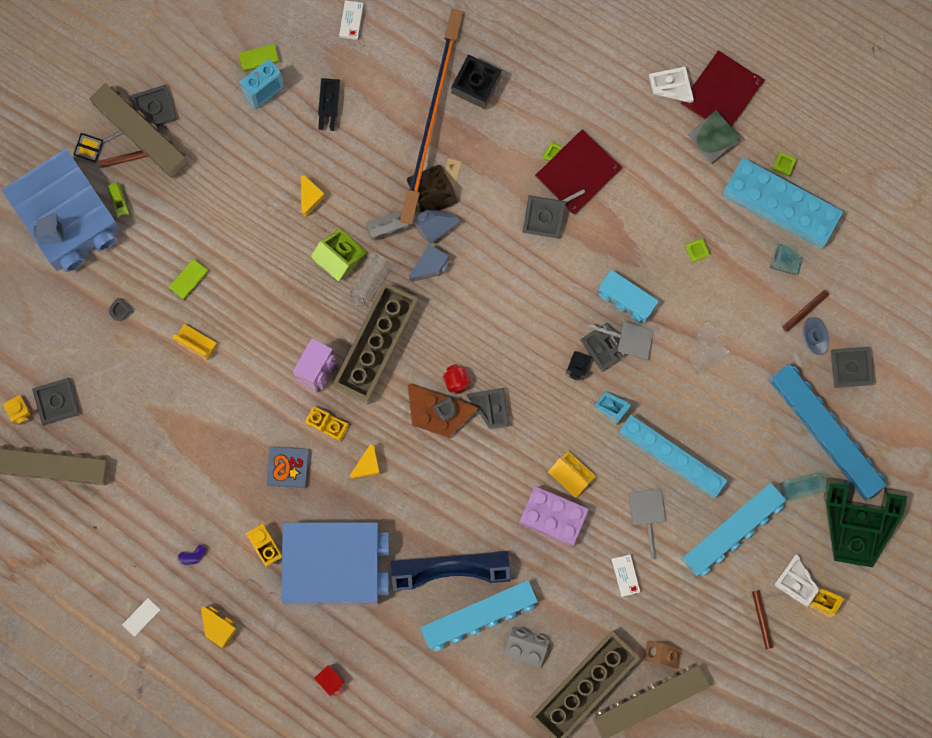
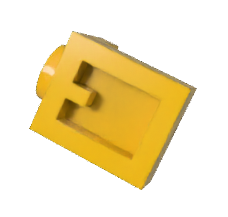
(17, 410)

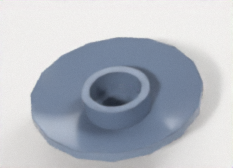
(815, 335)

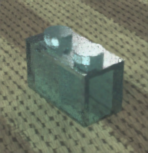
(802, 487)

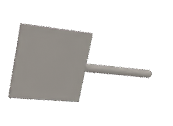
(633, 339)
(647, 509)

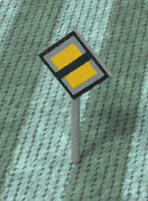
(89, 147)

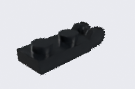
(328, 101)

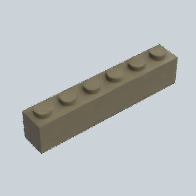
(138, 130)
(53, 467)
(651, 702)

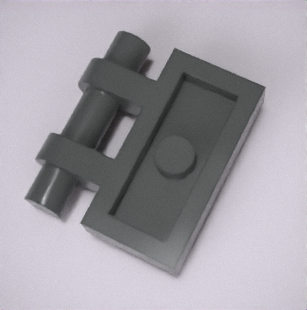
(599, 350)

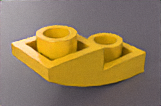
(327, 423)

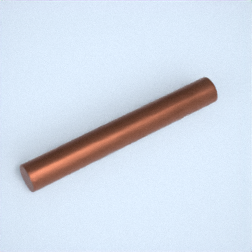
(122, 158)
(807, 309)
(762, 619)

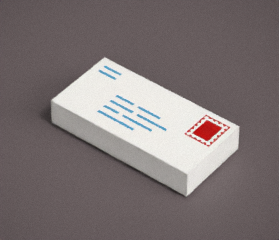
(351, 20)
(625, 575)

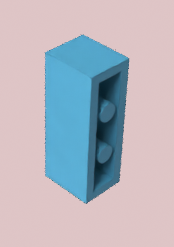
(627, 297)

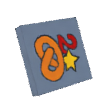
(287, 467)

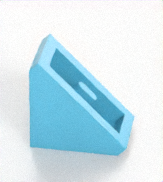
(612, 407)

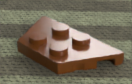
(426, 418)

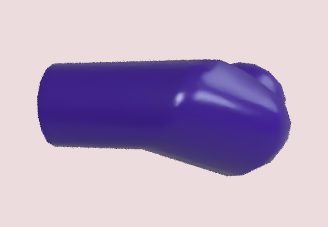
(193, 557)

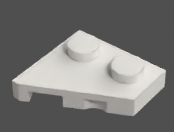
(672, 84)
(797, 582)

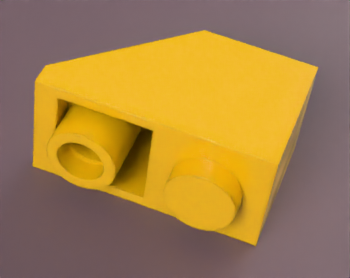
(264, 545)
(216, 628)

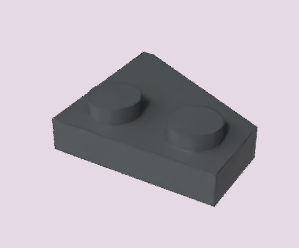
(491, 407)

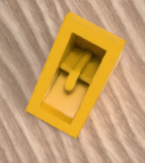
(310, 196)
(366, 466)
(827, 602)

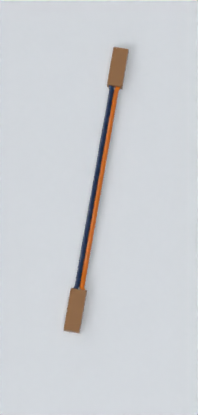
(412, 196)

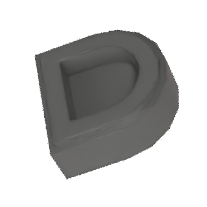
(119, 310)
(446, 409)

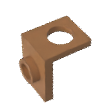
(664, 654)

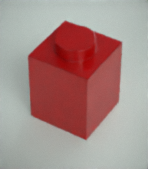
(330, 681)

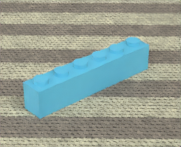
(672, 457)
(733, 529)
(479, 615)

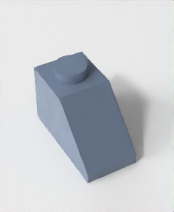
(434, 223)
(49, 229)
(430, 264)

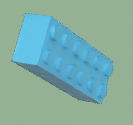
(782, 203)

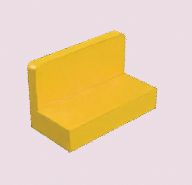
(195, 341)
(571, 474)

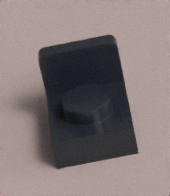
(578, 366)

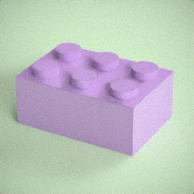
(314, 365)
(553, 516)

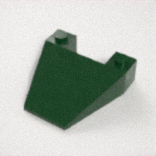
(860, 529)

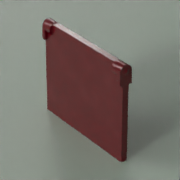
(723, 88)
(577, 168)

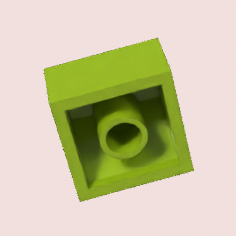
(338, 254)

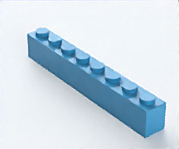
(827, 432)

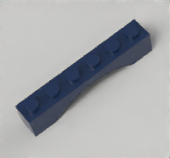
(485, 566)

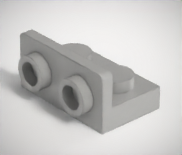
(385, 225)

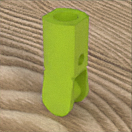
(117, 198)

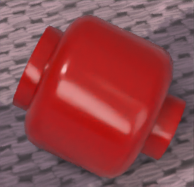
(456, 379)

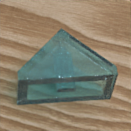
(786, 260)

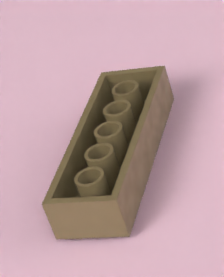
(376, 343)
(585, 687)

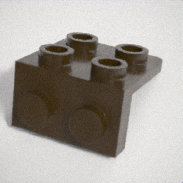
(434, 189)

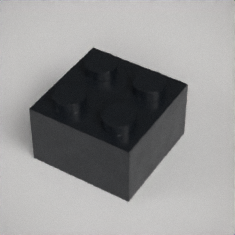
(476, 81)

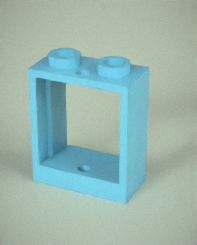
(262, 87)

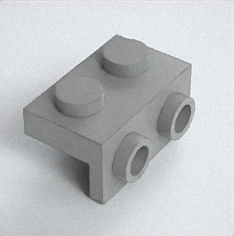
(526, 647)

